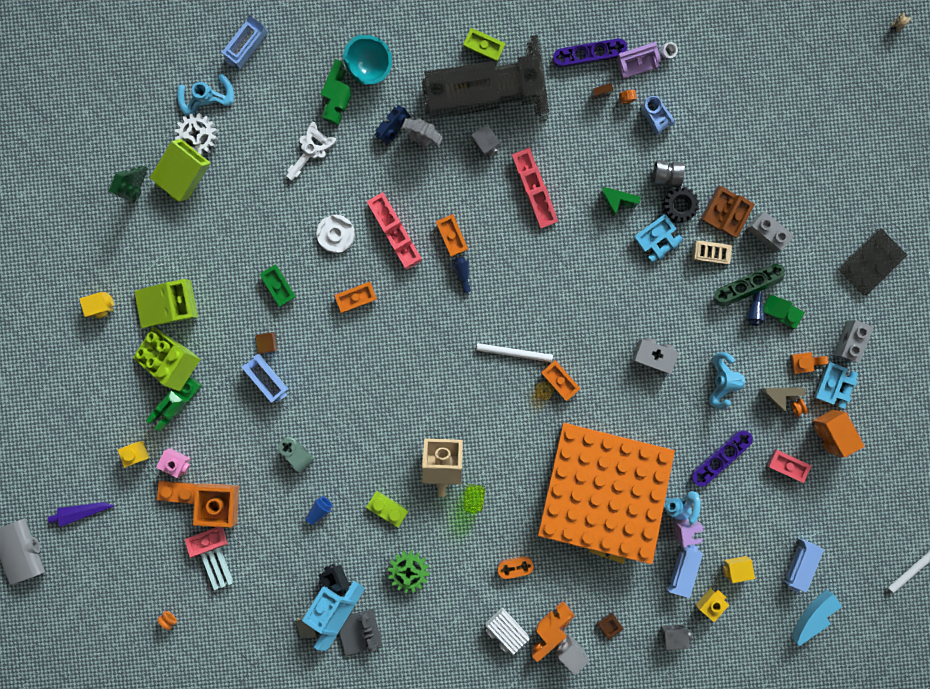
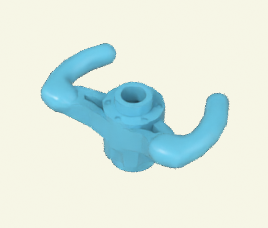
(209, 96)
(725, 380)
(680, 507)

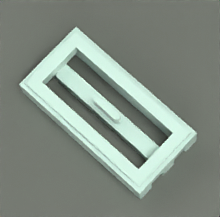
(222, 583)

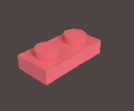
(789, 465)
(206, 541)

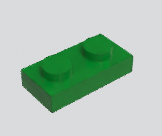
(277, 285)

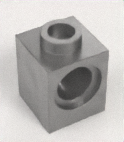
(486, 141)
(676, 637)

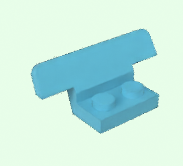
(330, 613)

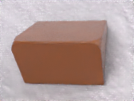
(266, 342)

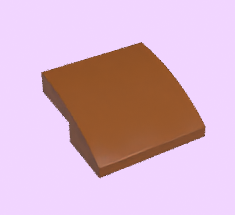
(727, 211)

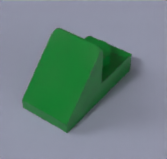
(613, 197)
(782, 311)

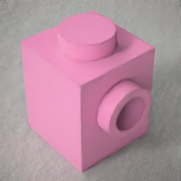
(173, 463)

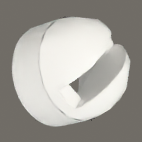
(671, 47)

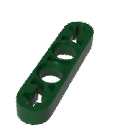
(747, 282)

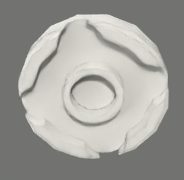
(335, 234)

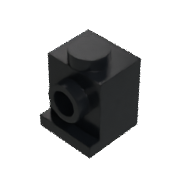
(334, 578)

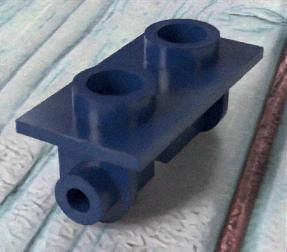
(388, 132)

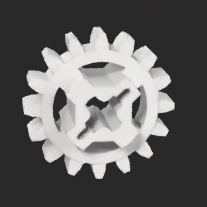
(193, 126)

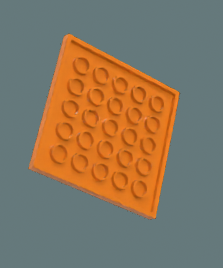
(606, 493)

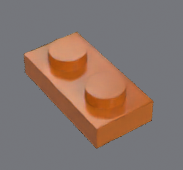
(452, 235)
(355, 297)
(560, 380)
(176, 491)

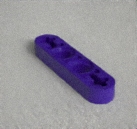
(589, 51)
(723, 460)

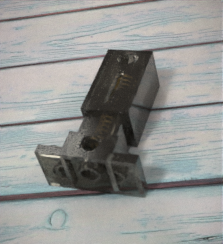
(486, 86)

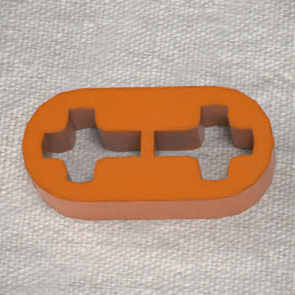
(517, 572)

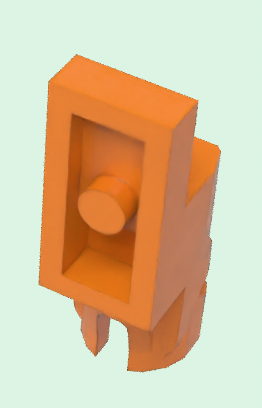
(551, 630)

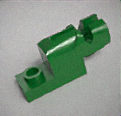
(335, 93)
(173, 404)

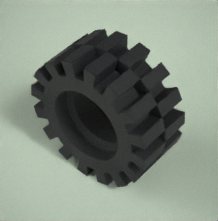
(691, 201)

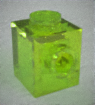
(474, 498)

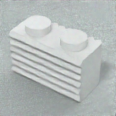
(507, 631)

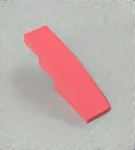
(534, 187)
(394, 231)

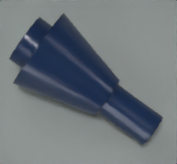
(461, 269)
(756, 313)

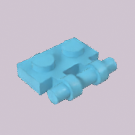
(655, 233)
(831, 383)

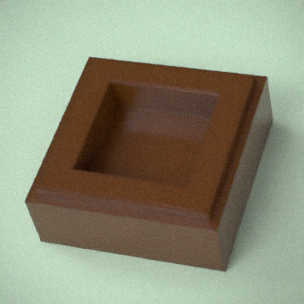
(601, 91)
(610, 625)

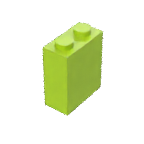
(179, 170)

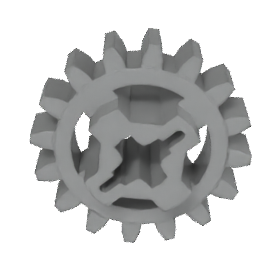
(422, 132)

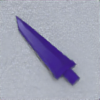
(74, 513)

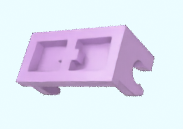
(638, 60)
(685, 531)

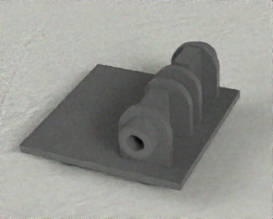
(360, 633)

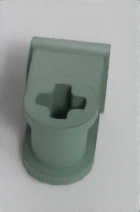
(298, 457)

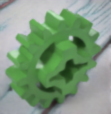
(416, 572)

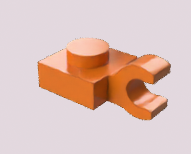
(805, 362)

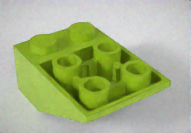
(166, 303)
(166, 359)

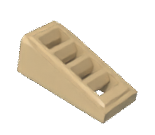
(697, 250)

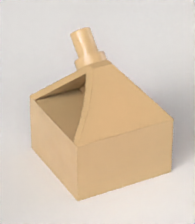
(442, 463)

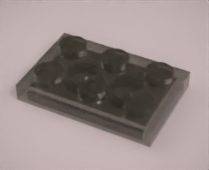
(872, 261)

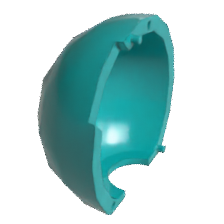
(367, 59)

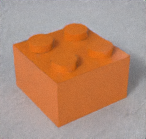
(838, 433)
(216, 505)

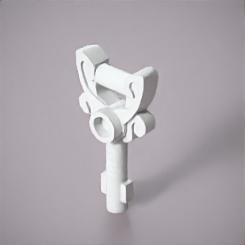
(311, 149)

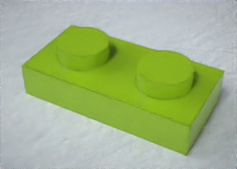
(484, 45)
(387, 508)

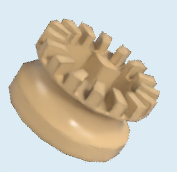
(901, 22)

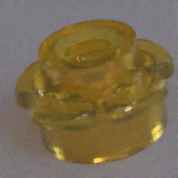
(544, 395)

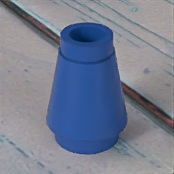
(320, 508)

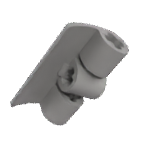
(19, 552)

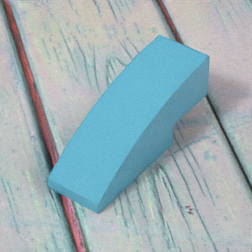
(815, 617)

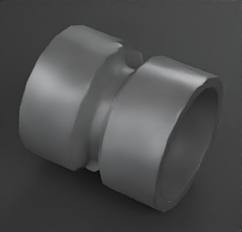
(665, 173)

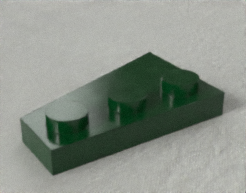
(128, 183)

